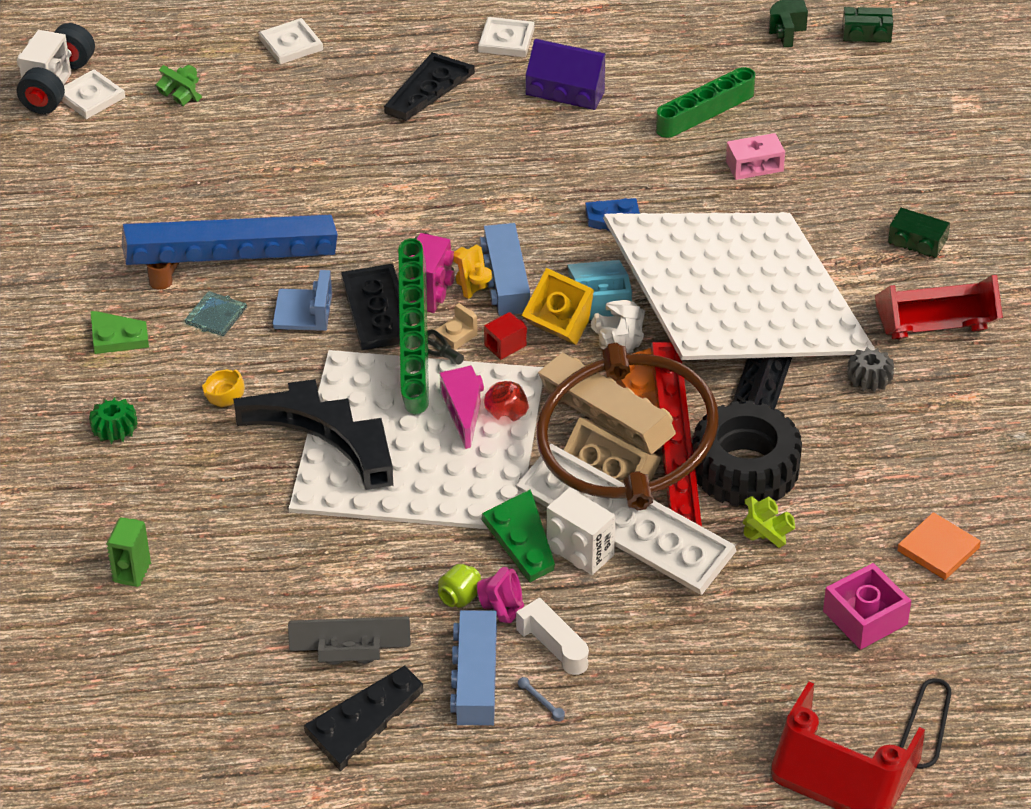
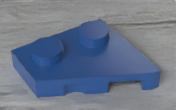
(596, 210)

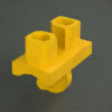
(472, 271)

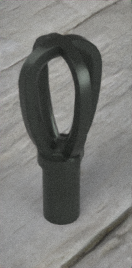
(445, 350)

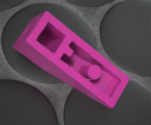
(462, 397)

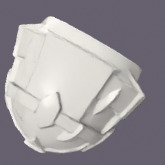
(621, 328)

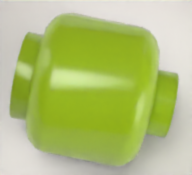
(459, 585)

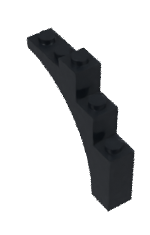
(332, 421)

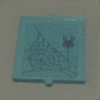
(216, 313)

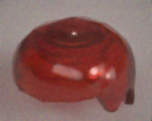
(507, 400)

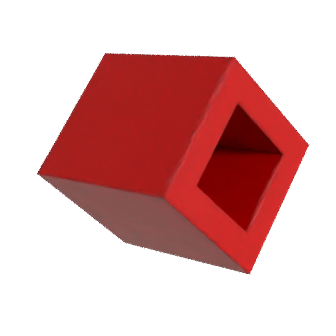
(505, 335)

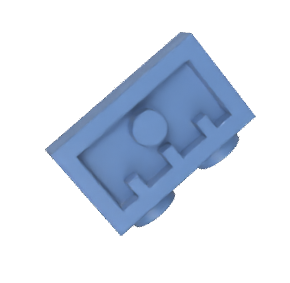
(303, 307)

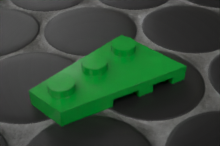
(521, 535)

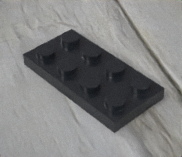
(374, 305)

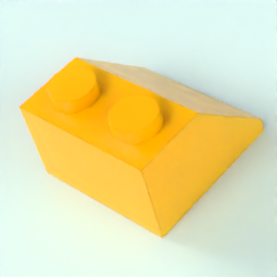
(560, 306)

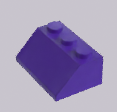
(566, 74)

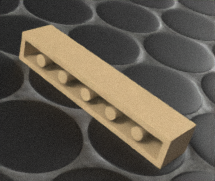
(611, 405)

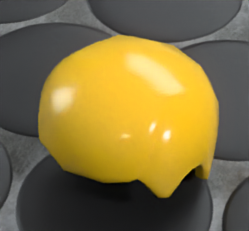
(223, 387)

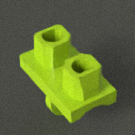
(763, 522)

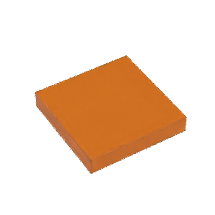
(939, 546)

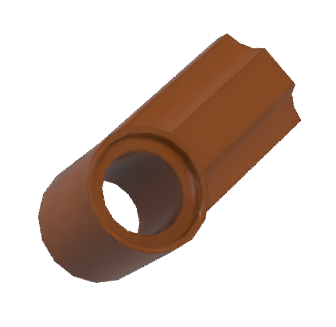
(161, 275)

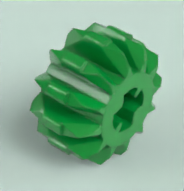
(113, 420)

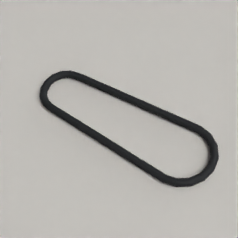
(943, 721)

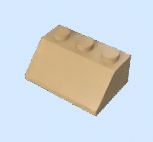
(609, 451)

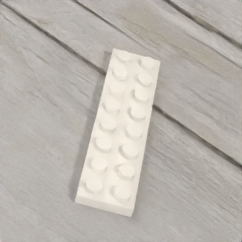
(651, 535)

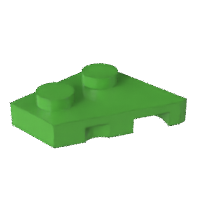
(117, 333)

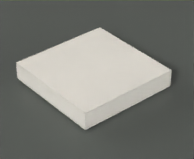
(506, 37)
(290, 41)
(91, 94)

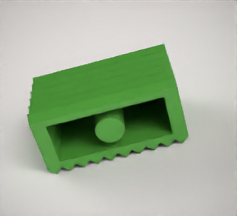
(128, 552)

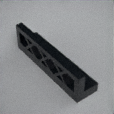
(762, 380)

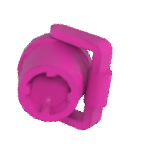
(501, 592)

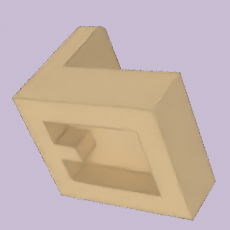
(460, 328)

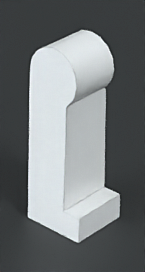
(554, 635)

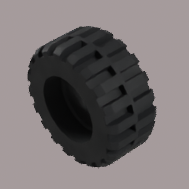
(753, 429)

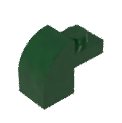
(787, 18)

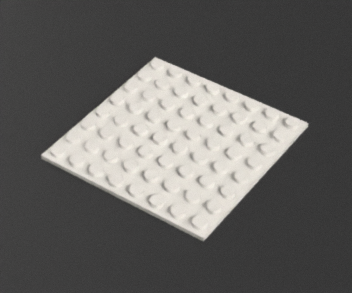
(737, 285)
(432, 470)

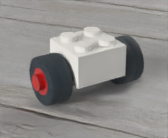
(48, 65)

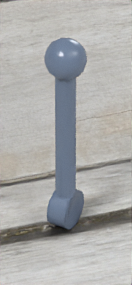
(557, 713)

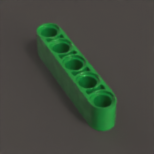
(705, 102)

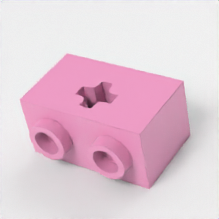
(755, 156)

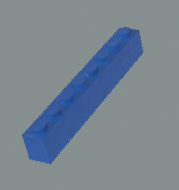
(228, 239)

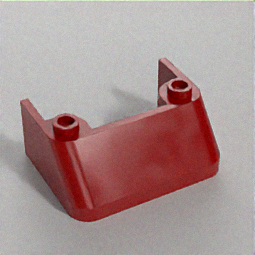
(939, 308)
(835, 772)

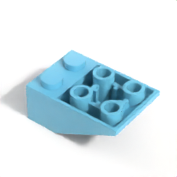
(606, 279)

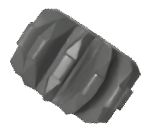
(870, 369)

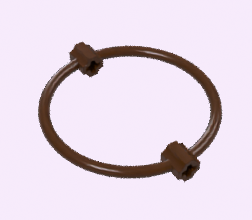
(637, 485)

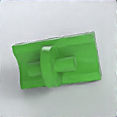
(182, 80)

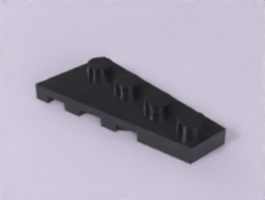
(427, 84)
(356, 720)

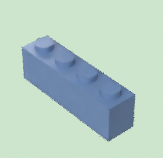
(508, 271)
(476, 668)

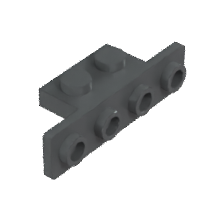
(349, 638)

